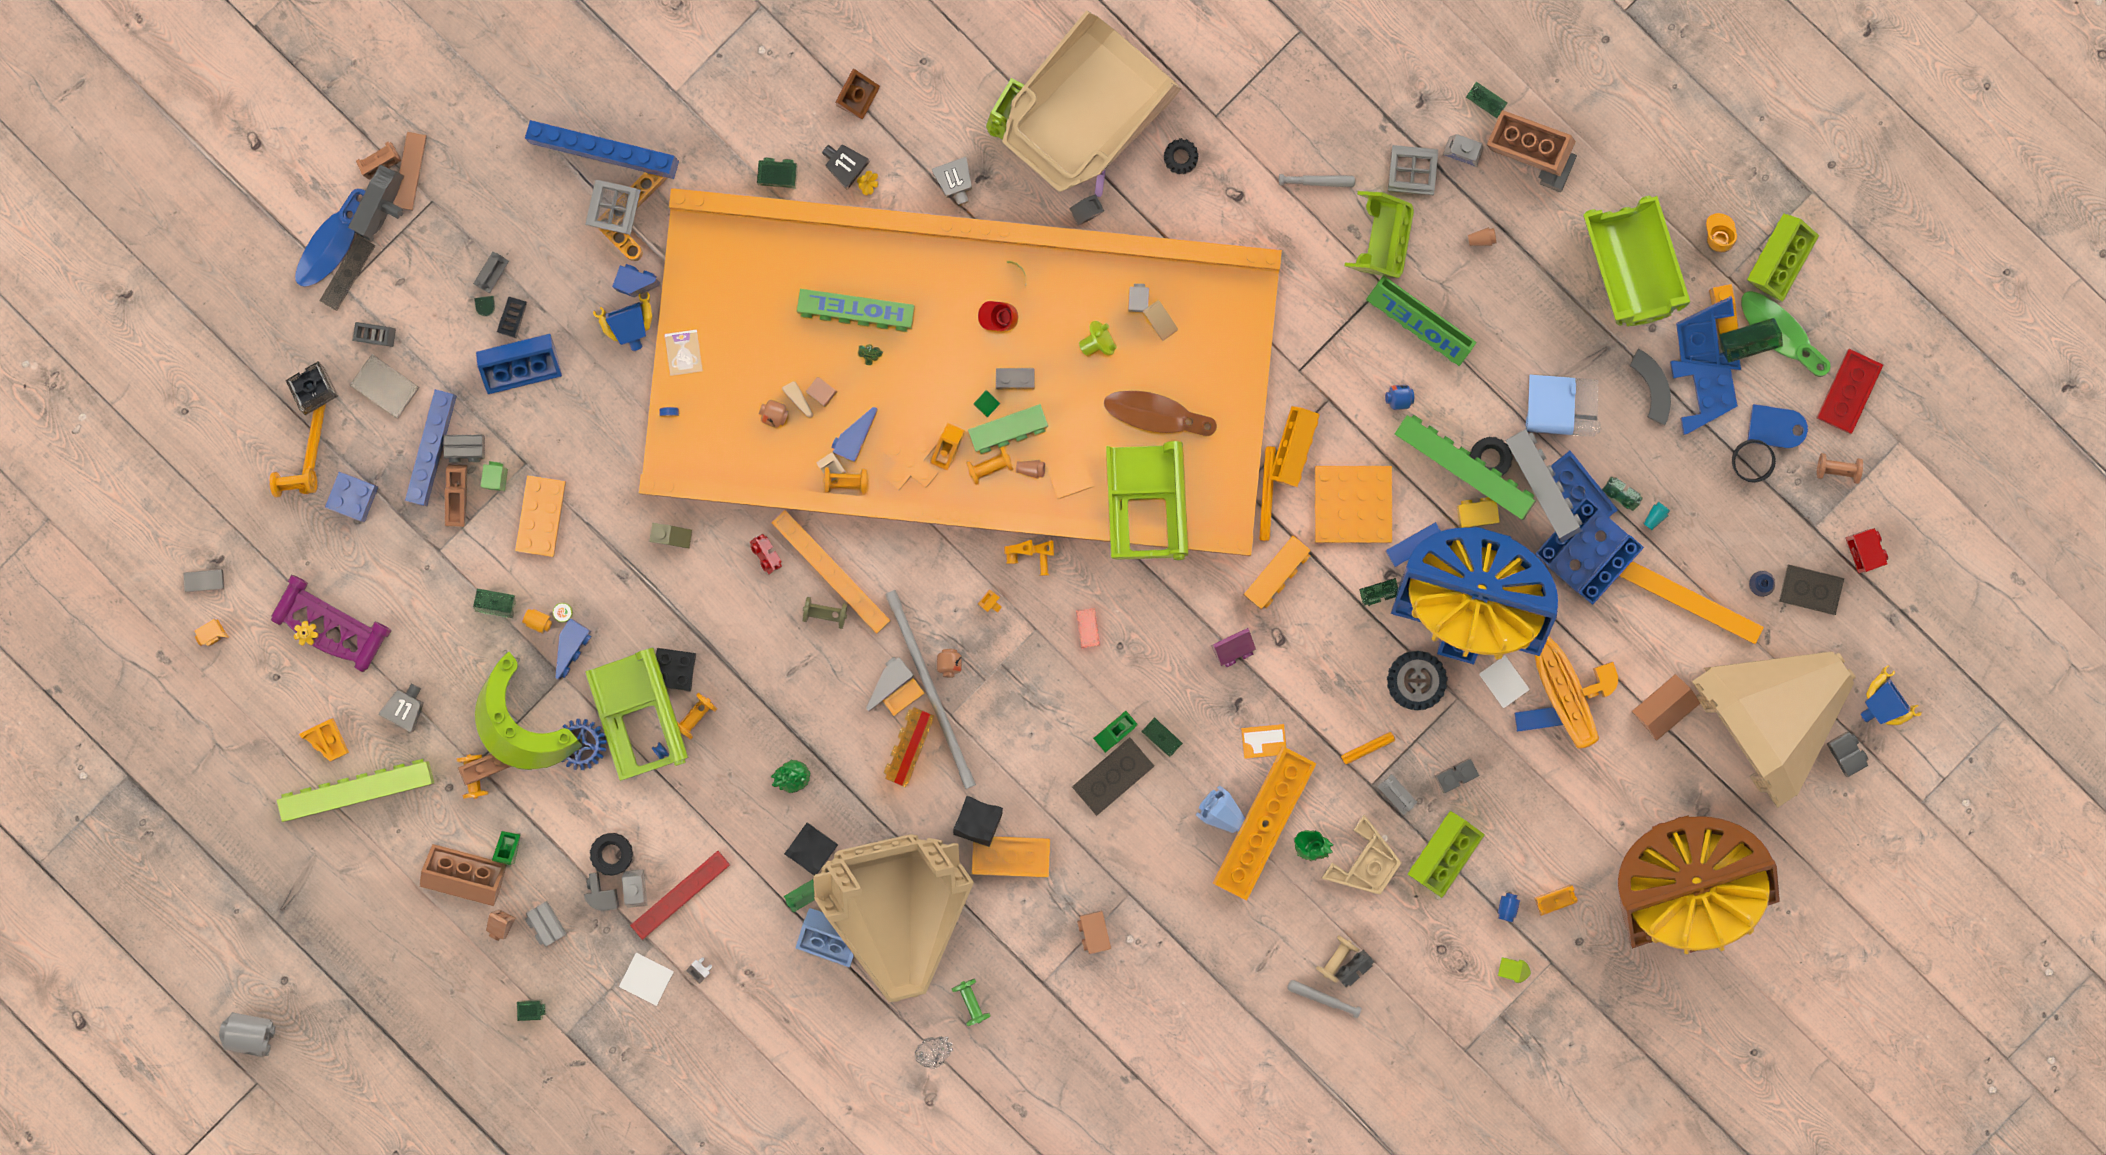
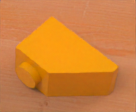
(947, 446)

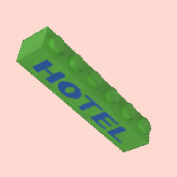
(854, 308)
(1421, 320)

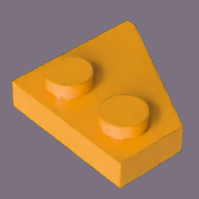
(326, 739)

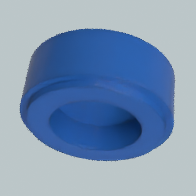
(669, 411)

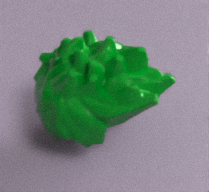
(791, 776)
(1312, 845)

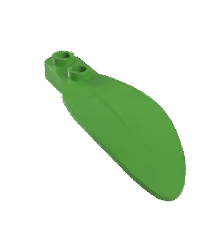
(1795, 340)

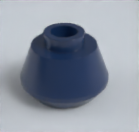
(1759, 578)

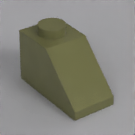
(670, 535)

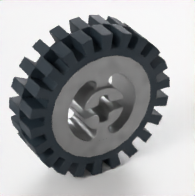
(1417, 661)

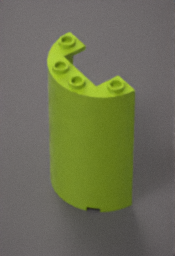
(1637, 262)

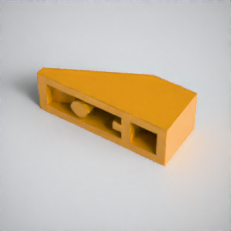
(1718, 294)

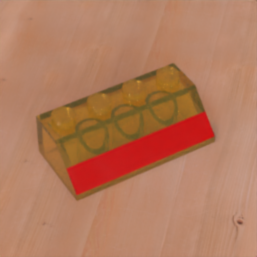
(910, 746)

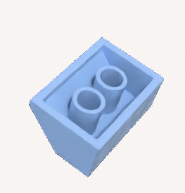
(822, 940)

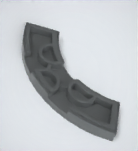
(1657, 383)

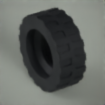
(1497, 444)
(611, 839)

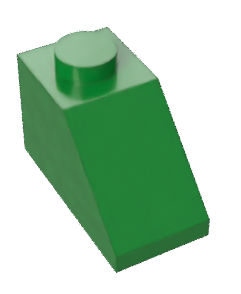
(1115, 731)

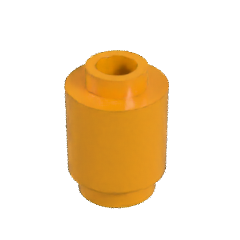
(537, 621)

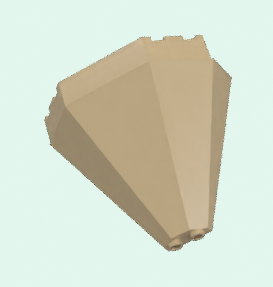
(1778, 713)
(895, 907)

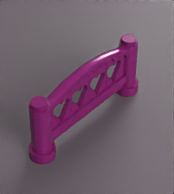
(368, 638)

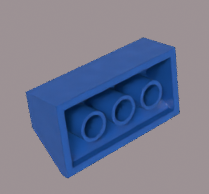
(518, 364)

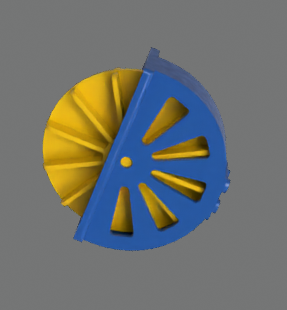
(1478, 594)

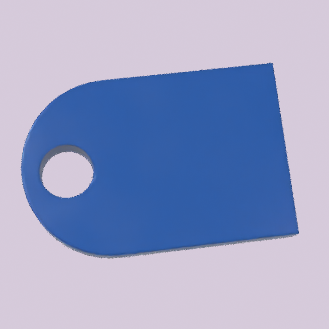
(1775, 426)

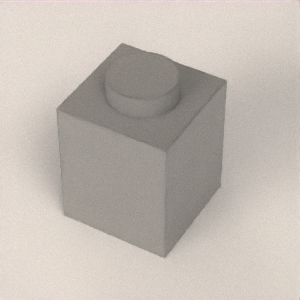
(1138, 298)

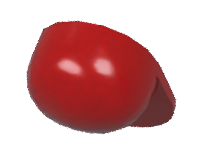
(997, 316)

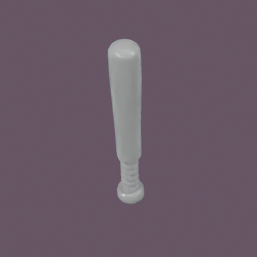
(1328, 180)
(1313, 994)

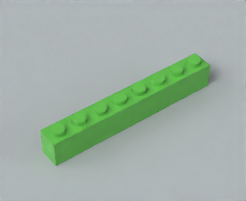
(1466, 468)

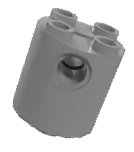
(247, 1034)

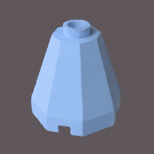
(1221, 811)

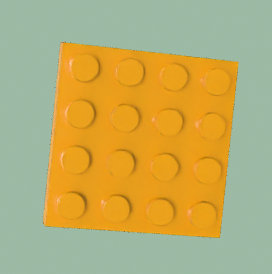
(1353, 504)

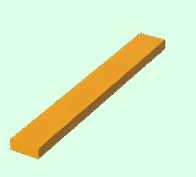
(831, 571)
(1692, 602)

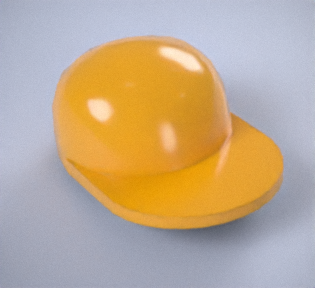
(1720, 232)

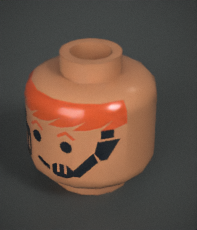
(773, 413)
(949, 663)

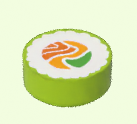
(562, 612)

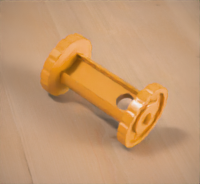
(989, 465)
(845, 480)
(280, 484)
(695, 715)
(474, 788)

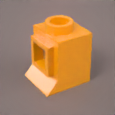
(210, 633)

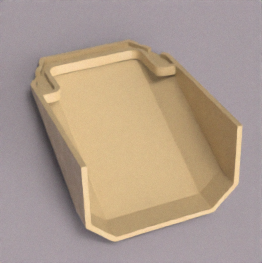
(1085, 104)

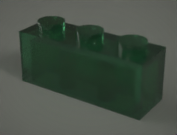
(1751, 340)

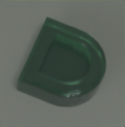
(485, 305)

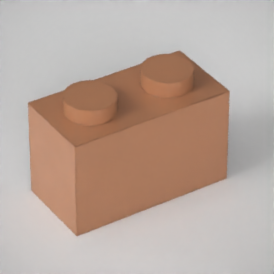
(1094, 931)

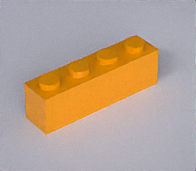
(1294, 446)
(1276, 572)

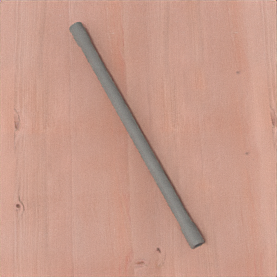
(896, 607)

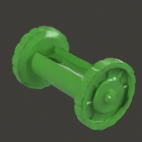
(971, 1002)

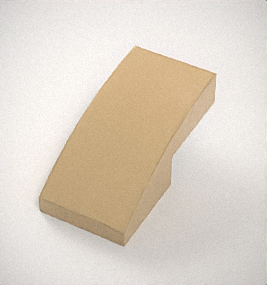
(1160, 320)

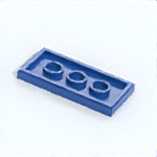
(1579, 484)

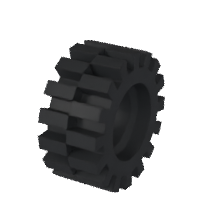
(1169, 156)

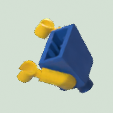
(627, 323)
(1886, 702)

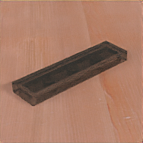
(347, 273)

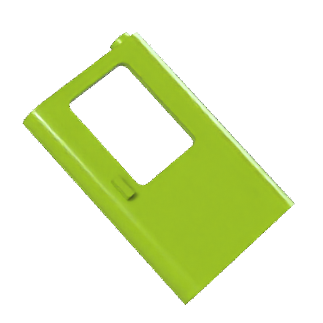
(1147, 474)
(626, 688)

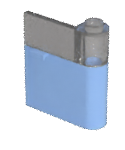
(1563, 406)

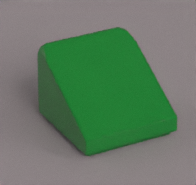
(986, 403)

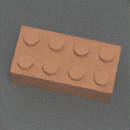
(1531, 143)

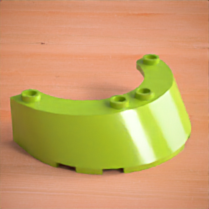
(507, 739)

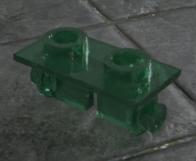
(1486, 100)
(1629, 499)
(1372, 594)

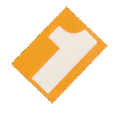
(1263, 740)

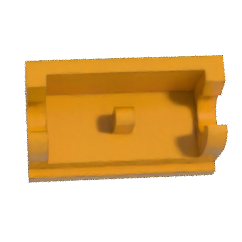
(1556, 899)

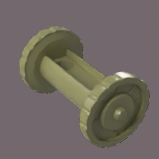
(824, 612)

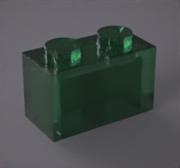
(777, 173)

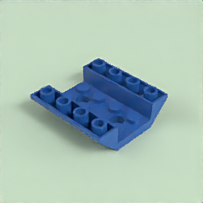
(1598, 560)

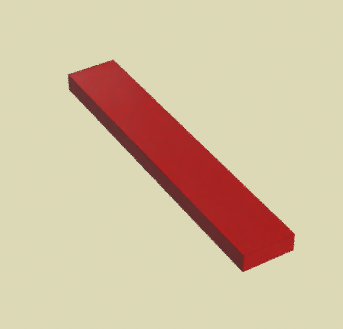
(680, 895)

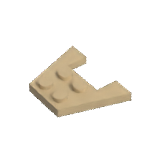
(1373, 866)

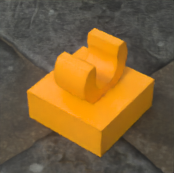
(990, 601)

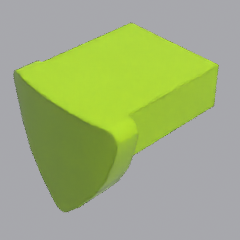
(1514, 970)

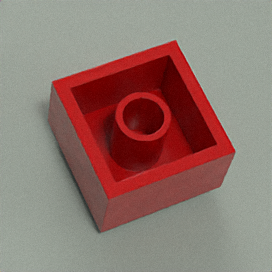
(1867, 550)

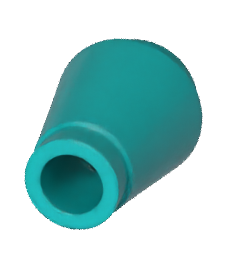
(1656, 515)

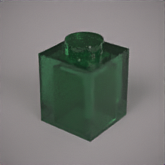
(530, 1010)

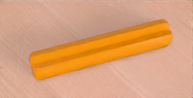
(1368, 748)

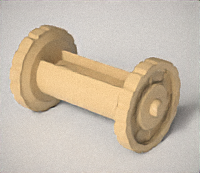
(1337, 959)

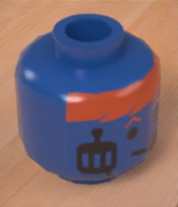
(1399, 397)

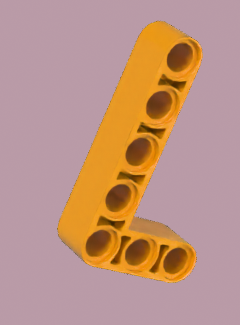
(628, 242)

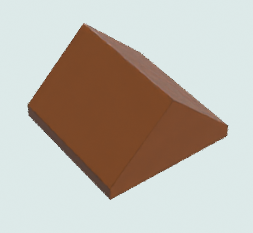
(857, 94)

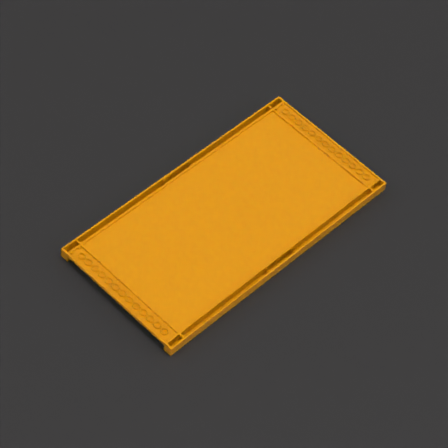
(738, 280)

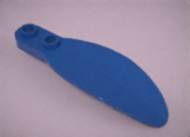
(328, 244)

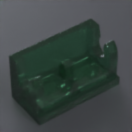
(494, 603)
(1162, 737)

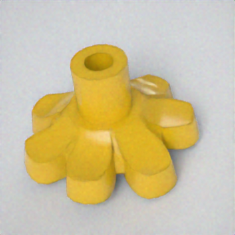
(867, 182)
(309, 633)

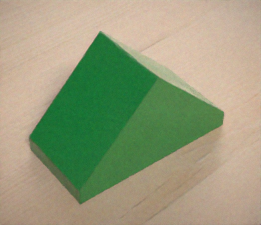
(506, 848)

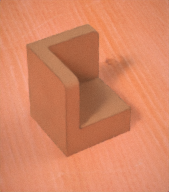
(821, 391)

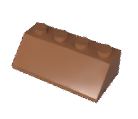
(462, 875)

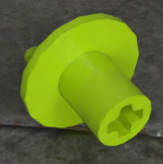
(1098, 340)

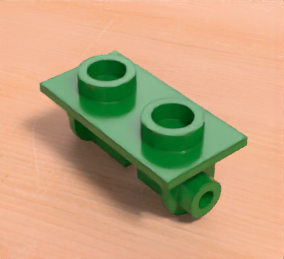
(801, 896)

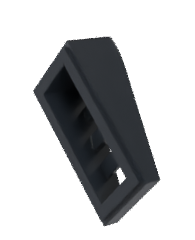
(501, 330)

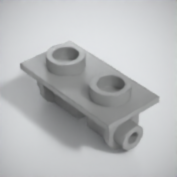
(1397, 794)

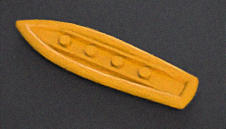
(1566, 694)

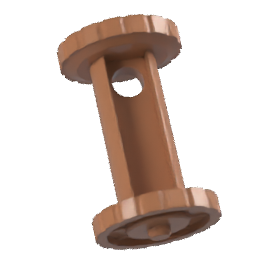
(1840, 468)

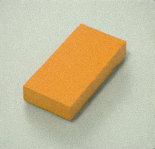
(903, 697)

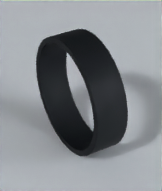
(1760, 478)

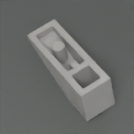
(891, 679)

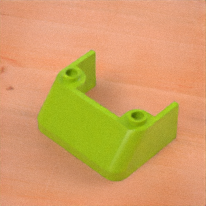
(1388, 235)

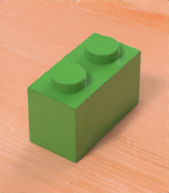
(494, 476)

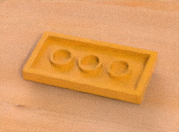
(540, 516)
(1012, 857)

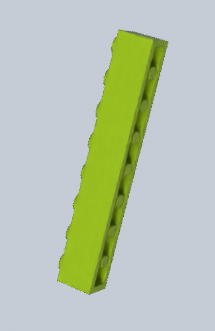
(355, 791)

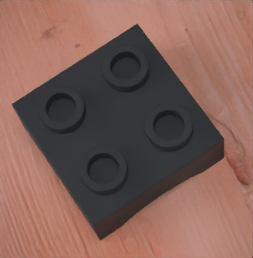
(676, 668)
(977, 821)
(811, 849)

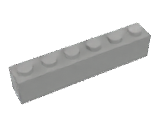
(1542, 483)

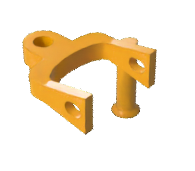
(1028, 549)

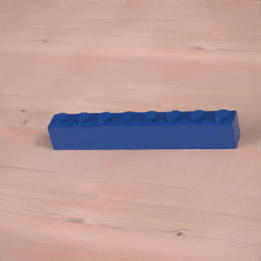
(602, 149)

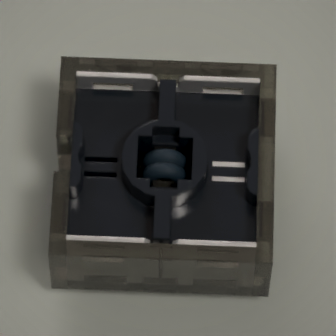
(311, 388)

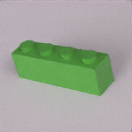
(1008, 428)

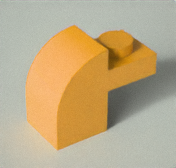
(1606, 681)

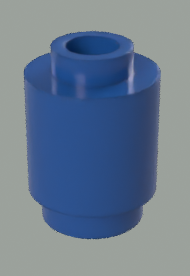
(1508, 907)

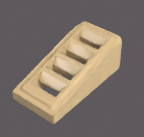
(794, 393)

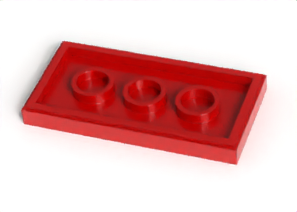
(1849, 391)

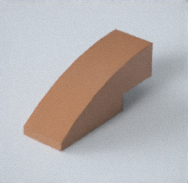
(455, 495)

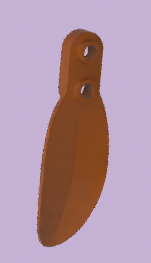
(1155, 413)

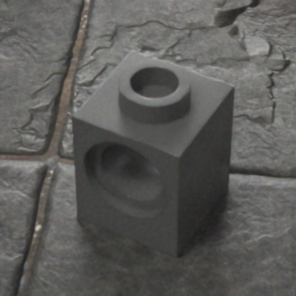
(1086, 209)

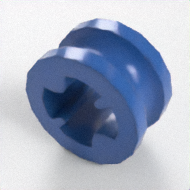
(660, 751)

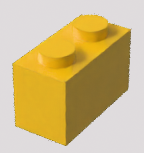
(1478, 513)

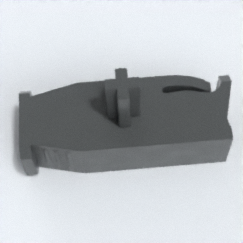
(377, 203)

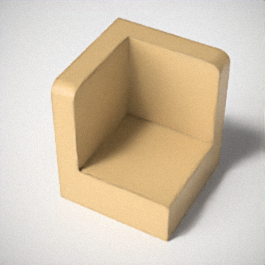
(833, 464)

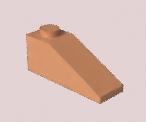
(499, 924)

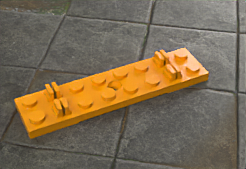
(1254, 842)

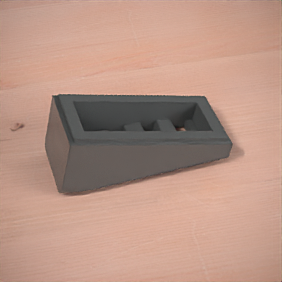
(386, 334)

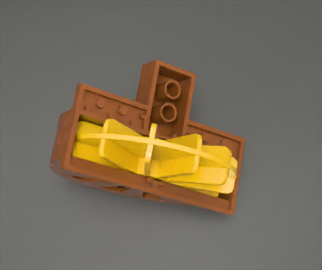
(1695, 884)

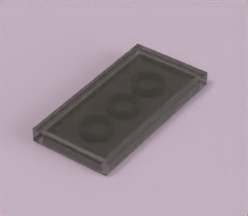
(1113, 776)

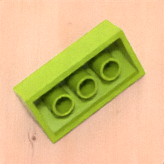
(1783, 257)
(1446, 854)

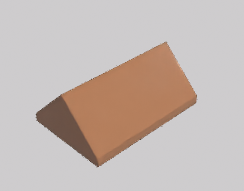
(1666, 706)

